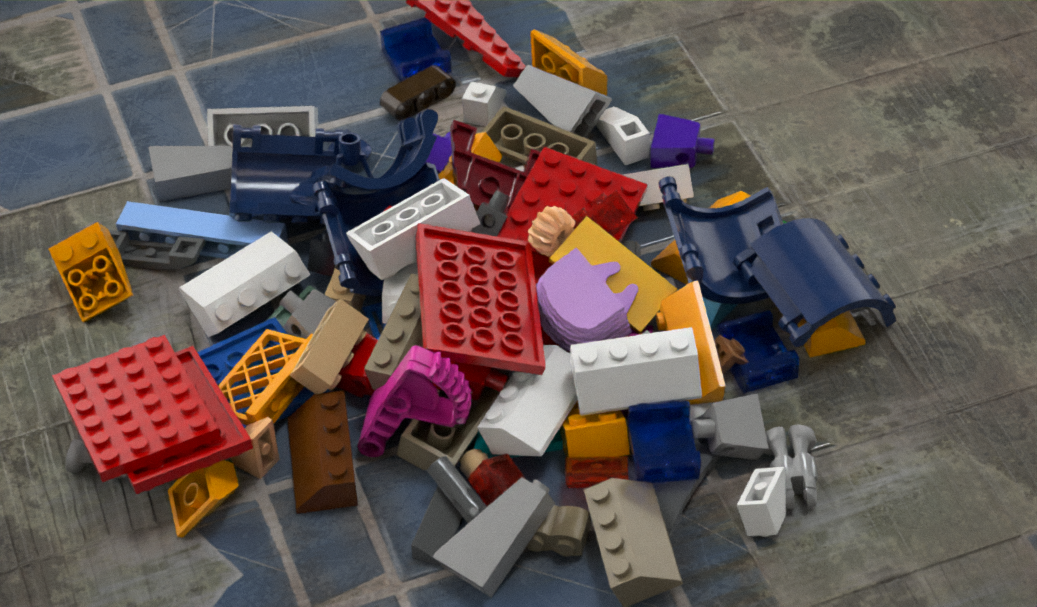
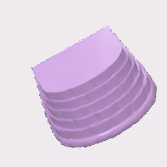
(579, 304)

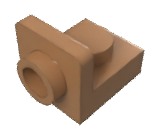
(729, 353)

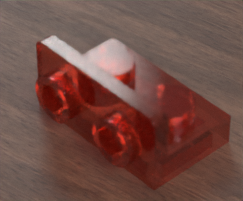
(608, 212)
(589, 471)
(494, 477)

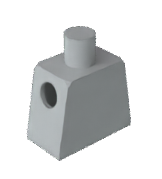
(305, 314)
(734, 428)

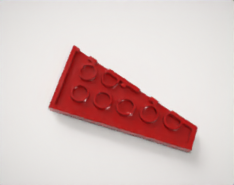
(462, 19)

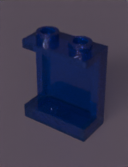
(413, 48)
(764, 351)
(663, 442)

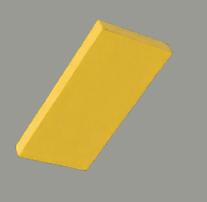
(601, 248)

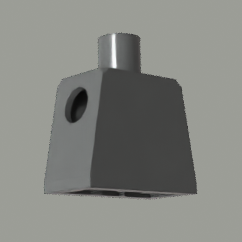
(495, 208)

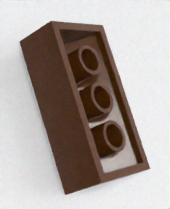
(322, 454)

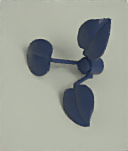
(351, 152)

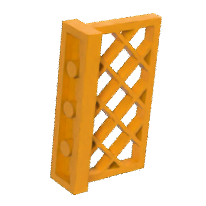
(280, 387)

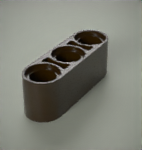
(417, 92)

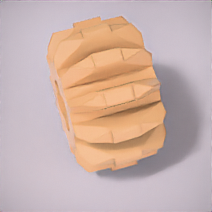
(550, 230)

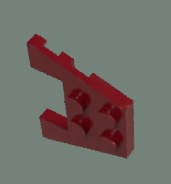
(480, 175)

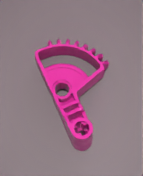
(414, 396)

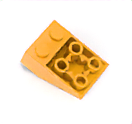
(92, 270)
(594, 434)

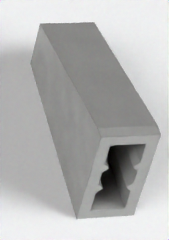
(562, 101)
(190, 170)
(497, 536)

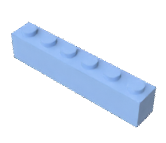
(221, 232)

